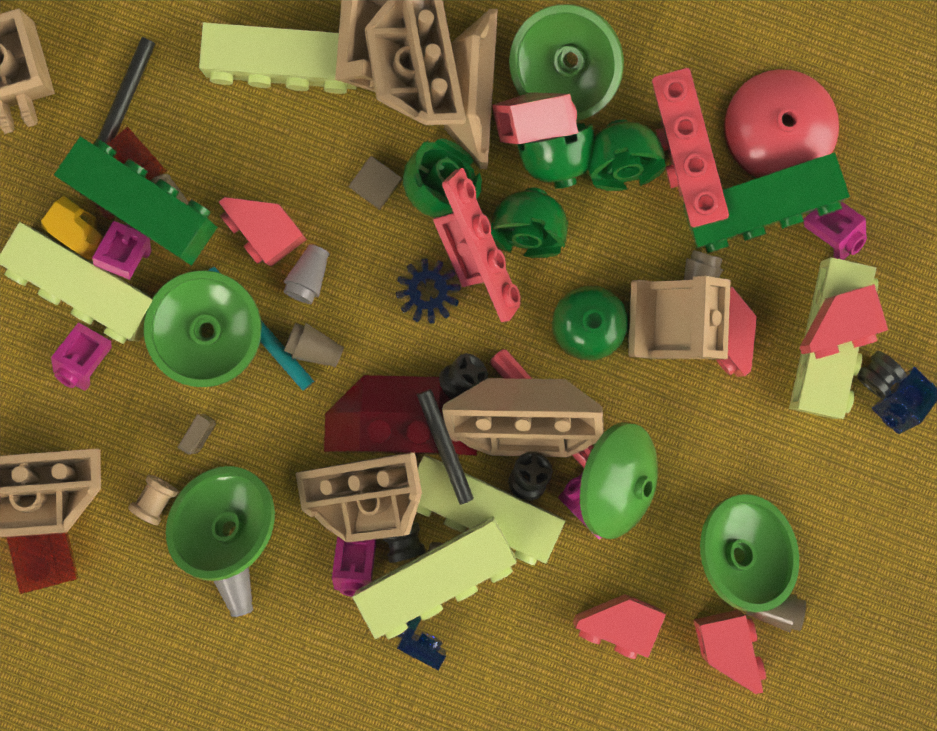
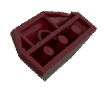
(385, 418)

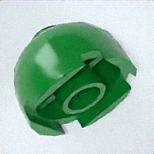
(624, 154)
(559, 158)
(429, 169)
(530, 222)
(589, 323)

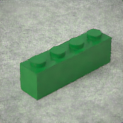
(136, 200)
(774, 200)

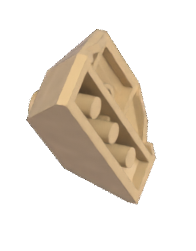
(415, 61)
(475, 70)
(524, 417)
(46, 490)
(363, 497)

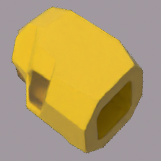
(73, 227)

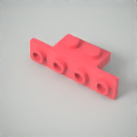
(689, 148)
(472, 247)

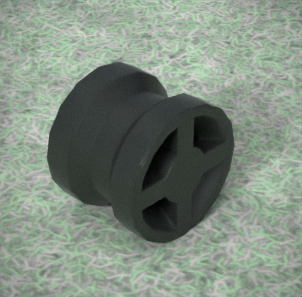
(881, 374)
(462, 375)
(539, 473)
(405, 546)

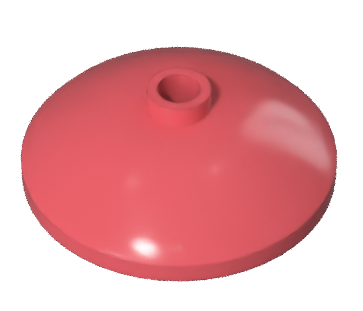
(756, 127)

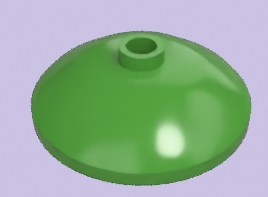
(541, 51)
(176, 324)
(618, 480)
(205, 515)
(763, 548)

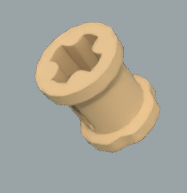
(153, 500)

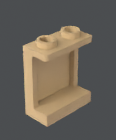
(352, 54)
(679, 319)

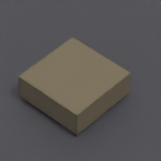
(375, 183)
(197, 434)

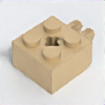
(23, 70)

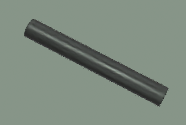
(126, 90)
(445, 446)

